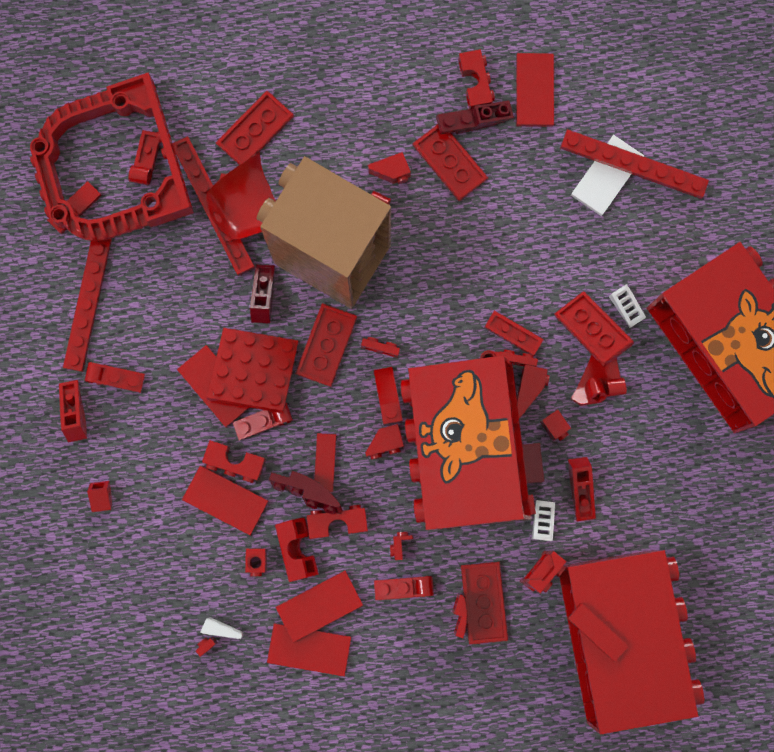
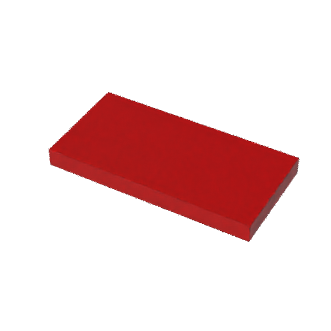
(535, 89)
(255, 128)
(450, 162)
(594, 329)
(326, 345)
(198, 374)
(225, 500)
(484, 603)
(319, 606)
(316, 652)

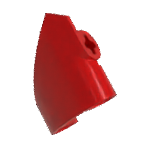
(599, 383)

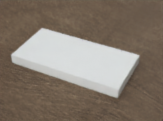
(602, 182)

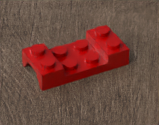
(543, 572)

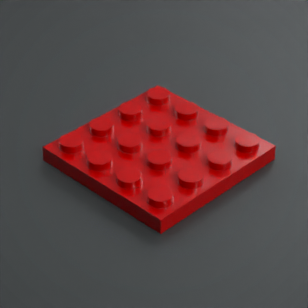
(253, 370)

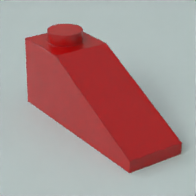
(531, 384)
(388, 396)
(72, 411)
(582, 488)

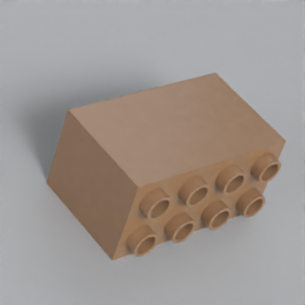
(326, 231)

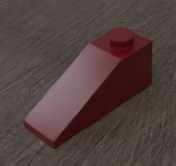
(262, 294)

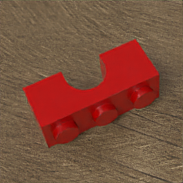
(473, 64)
(217, 457)
(319, 522)
(296, 563)

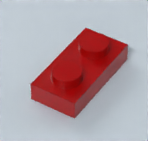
(388, 349)

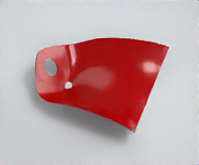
(241, 197)

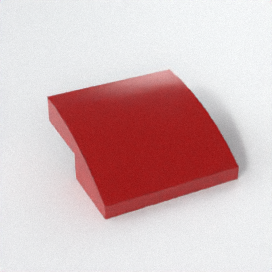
(460, 609)

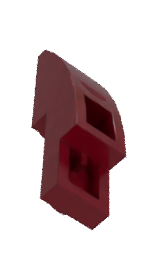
(476, 118)
(311, 491)

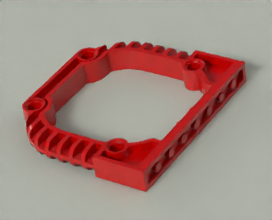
(171, 197)

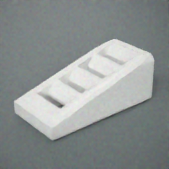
(633, 302)
(535, 535)
(217, 628)

